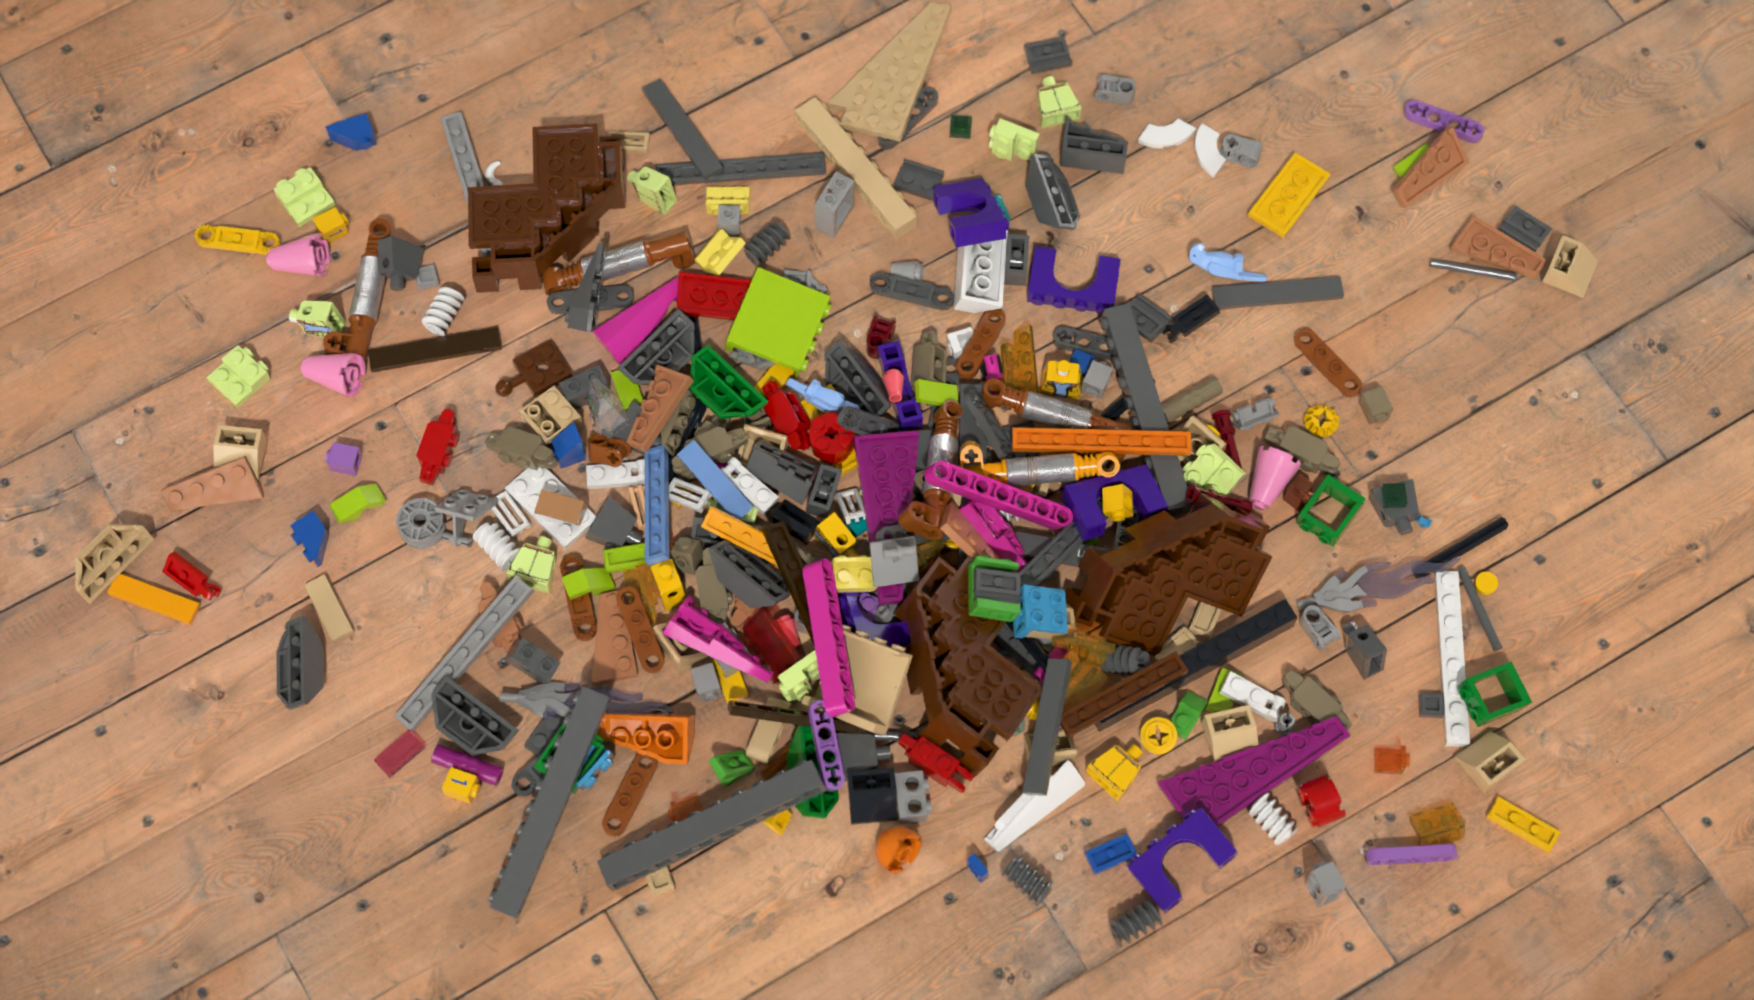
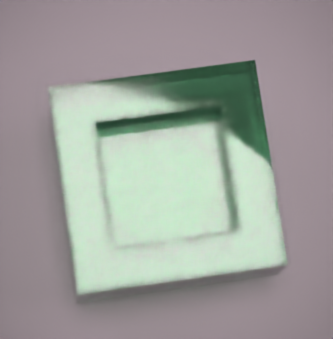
(1394, 495)

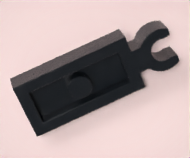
(1192, 318)

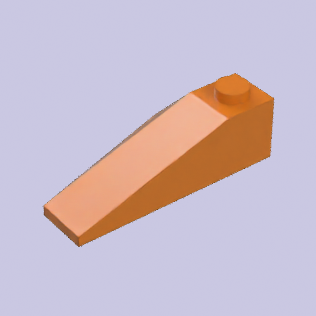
(656, 735)

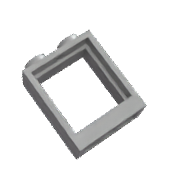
(834, 207)

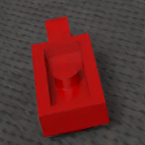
(189, 577)

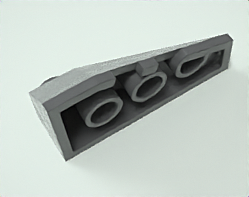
(585, 304)

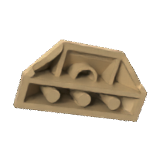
(107, 557)

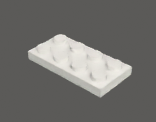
(526, 491)

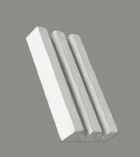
(686, 503)
(853, 515)
(518, 528)

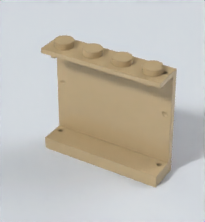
(876, 680)

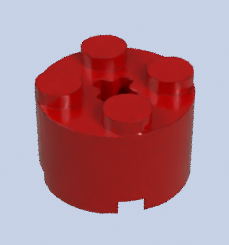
(830, 450)
(1321, 800)

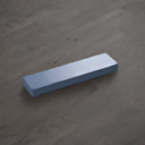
(714, 480)

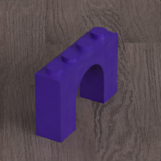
(973, 196)
(1047, 291)
(1082, 497)
(893, 633)
(1197, 830)

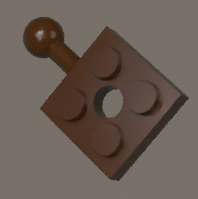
(527, 367)

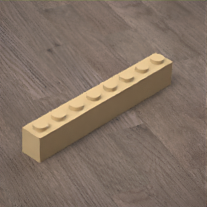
(852, 162)

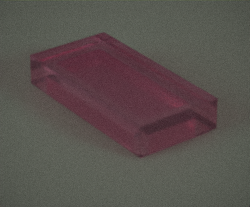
(399, 754)

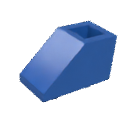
(312, 535)

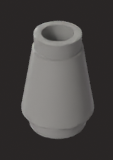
(909, 270)

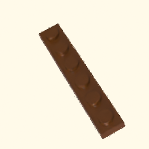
(1122, 694)

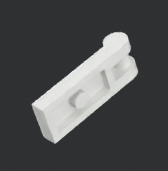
(608, 477)
(750, 487)
(1247, 693)

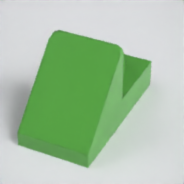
(1188, 714)
(731, 766)

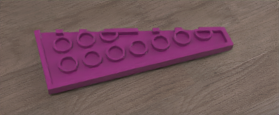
(886, 482)
(1244, 777)

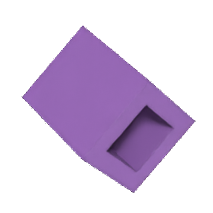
(344, 459)

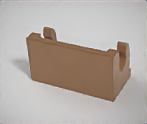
(561, 507)

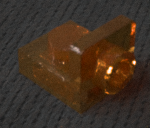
(1391, 760)
(681, 810)

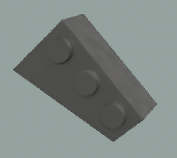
(1092, 150)
(783, 471)

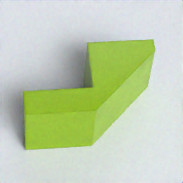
(352, 504)
(586, 581)

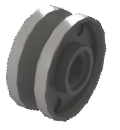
(425, 535)

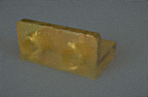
(927, 553)
(1438, 825)

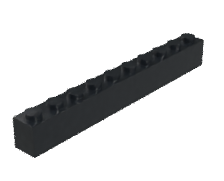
(1216, 653)

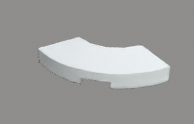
(1167, 135)
(1207, 150)

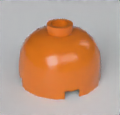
(897, 847)

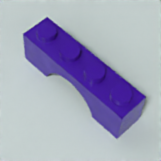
(907, 410)

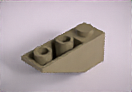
(675, 426)

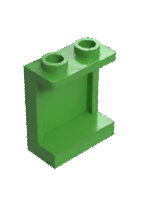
(990, 608)

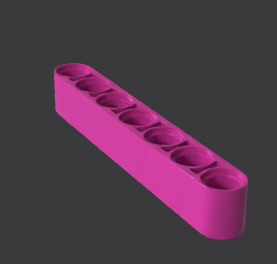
(1008, 493)
(828, 638)

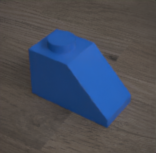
(353, 133)
(568, 447)

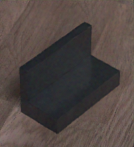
(797, 522)

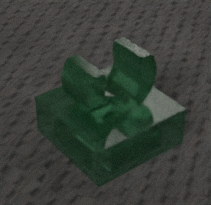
(960, 126)

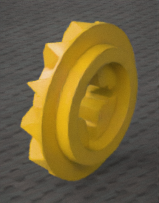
(1312, 423)
(1150, 728)

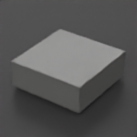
(427, 278)

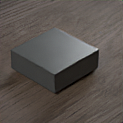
(1431, 705)

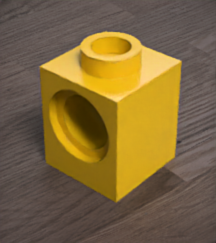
(1117, 502)

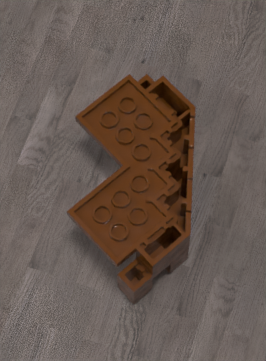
(555, 216)
(1149, 579)
(959, 674)

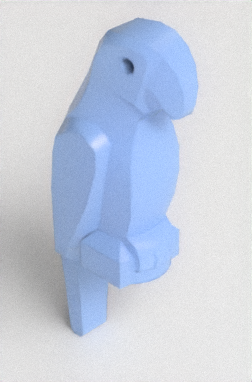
(1222, 264)
(820, 397)

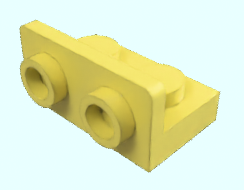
(727, 196)
(719, 252)
(853, 574)

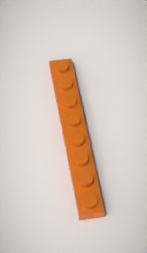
(1098, 441)

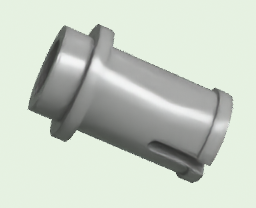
(1284, 720)

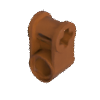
(607, 450)

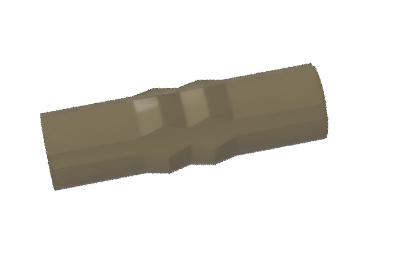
(1192, 399)

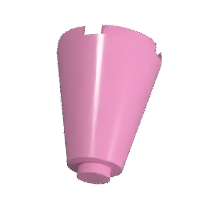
(301, 256)
(336, 372)
(1271, 476)

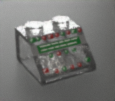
(605, 409)

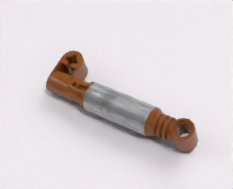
(624, 261)
(365, 299)
(1048, 410)
(927, 518)

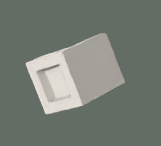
(958, 341)

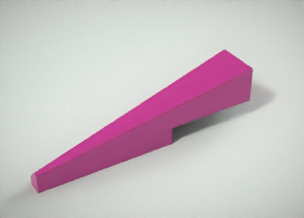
(631, 327)
(995, 531)
(697, 631)

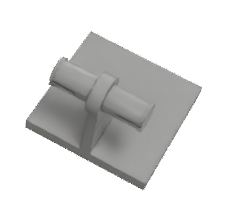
(463, 506)
(894, 561)

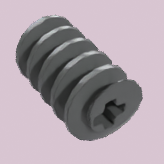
(765, 242)
(1126, 660)
(1028, 879)
(1133, 922)

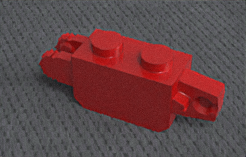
(787, 415)
(436, 447)
(934, 762)

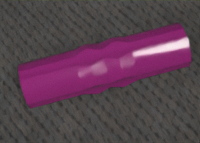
(473, 765)

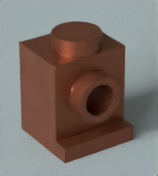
(1299, 492)

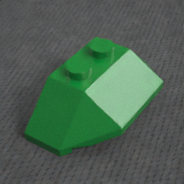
(723, 387)
(803, 749)

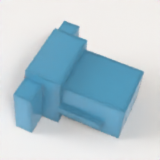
(1424, 523)

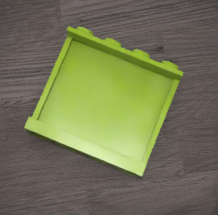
(779, 320)

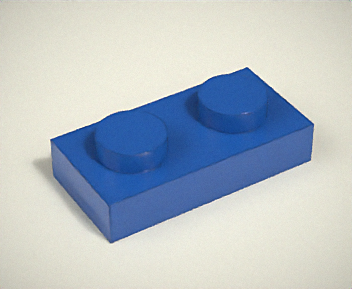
(1110, 854)

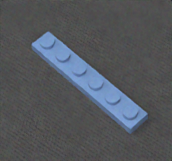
(656, 505)

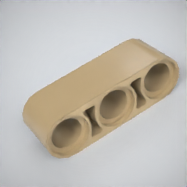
(766, 734)

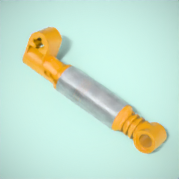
(1039, 470)

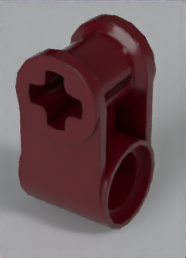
(880, 333)

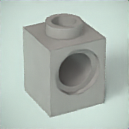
(729, 219)
(1097, 379)
(706, 682)

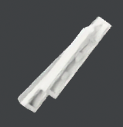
(1032, 808)

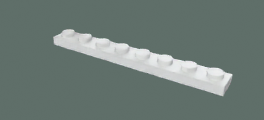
(1451, 658)

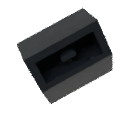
(872, 796)

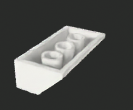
(980, 276)

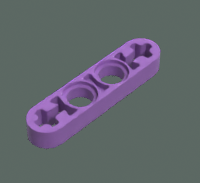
(1445, 117)
(826, 745)
(1411, 854)

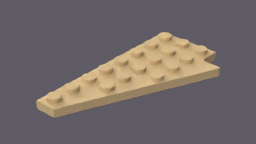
(887, 88)

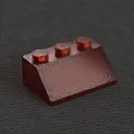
(770, 643)

